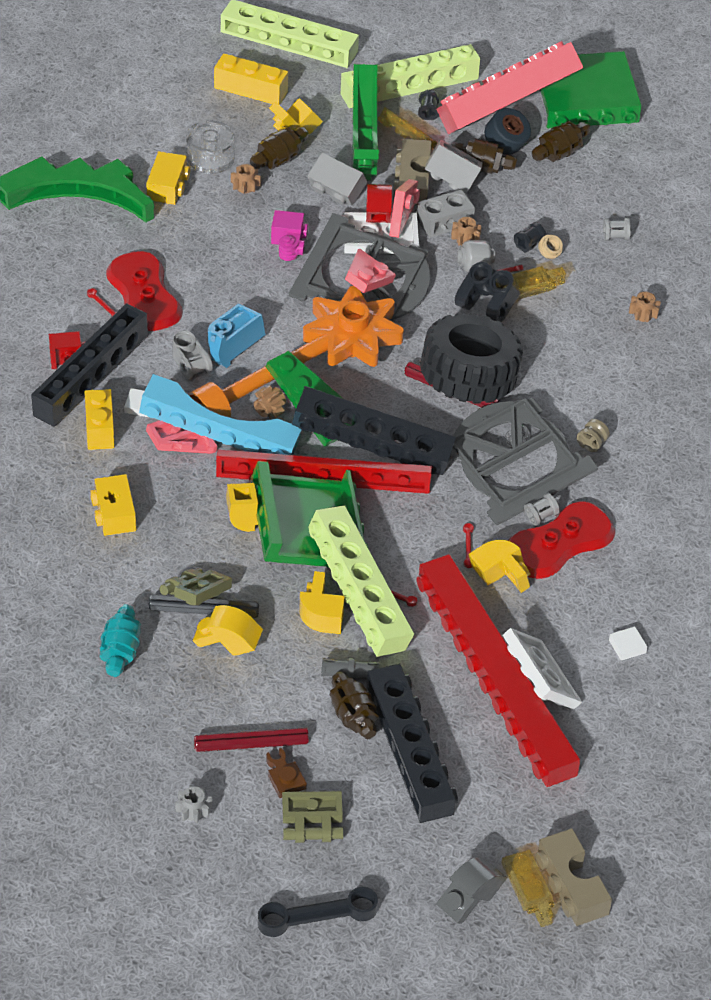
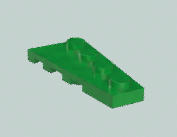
(293, 376)

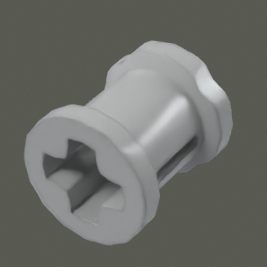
(624, 225)
(533, 513)

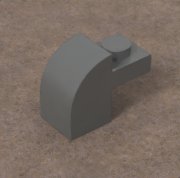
(470, 883)

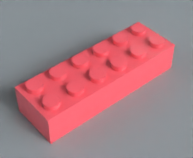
(506, 89)

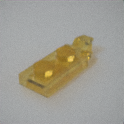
(403, 127)
(538, 280)
(529, 886)

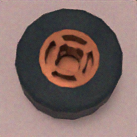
(508, 129)

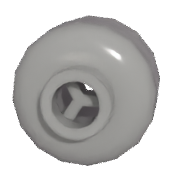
(474, 252)

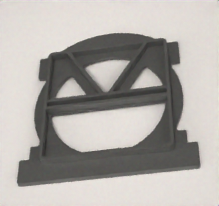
(339, 232)
(509, 503)

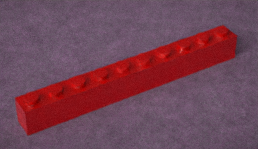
(498, 671)

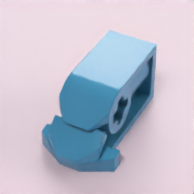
(234, 333)

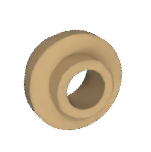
(556, 244)

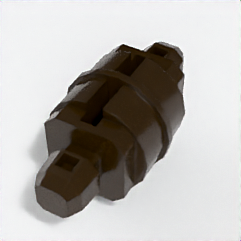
(561, 141)
(279, 147)
(489, 154)
(353, 705)

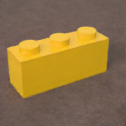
(250, 79)

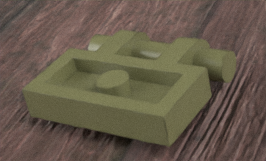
(196, 586)
(312, 808)

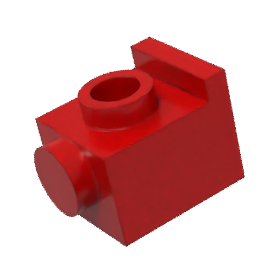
(63, 346)

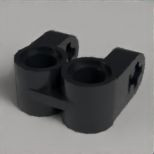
(492, 285)

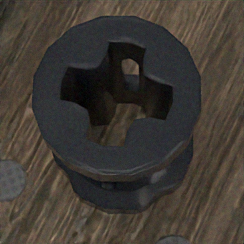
(429, 100)
(529, 237)

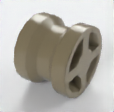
(593, 435)

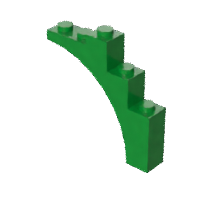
(364, 120)
(108, 183)

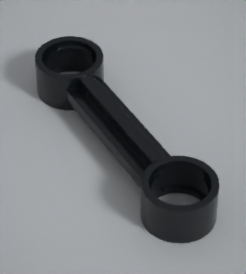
(317, 912)

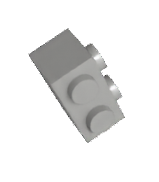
(453, 166)
(336, 179)

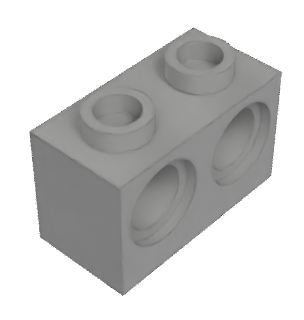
(439, 213)

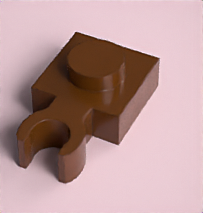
(285, 776)

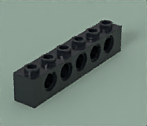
(89, 365)
(367, 420)
(411, 743)

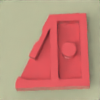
(405, 198)
(368, 273)
(172, 438)

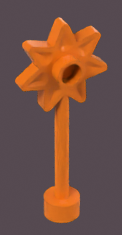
(341, 327)

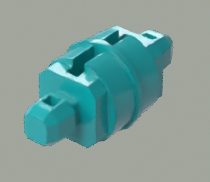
(120, 640)

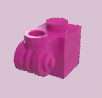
(287, 232)

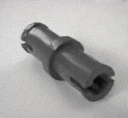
(351, 668)

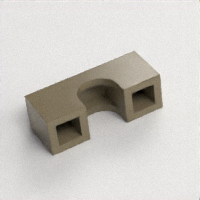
(413, 162)
(581, 898)

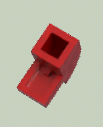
(379, 203)

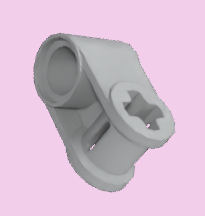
(190, 354)

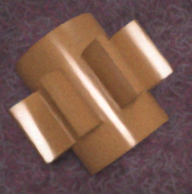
(245, 178)
(465, 230)
(644, 306)
(269, 402)

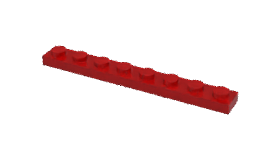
(364, 473)

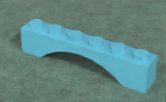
(169, 403)

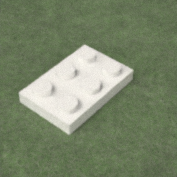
(408, 236)
(541, 669)

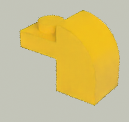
(296, 116)
(242, 505)
(500, 559)
(321, 610)
(231, 627)

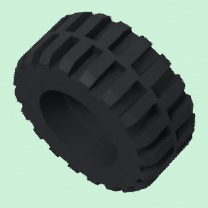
(471, 358)

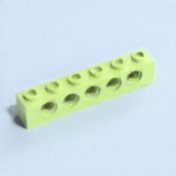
(289, 33)
(420, 73)
(360, 581)

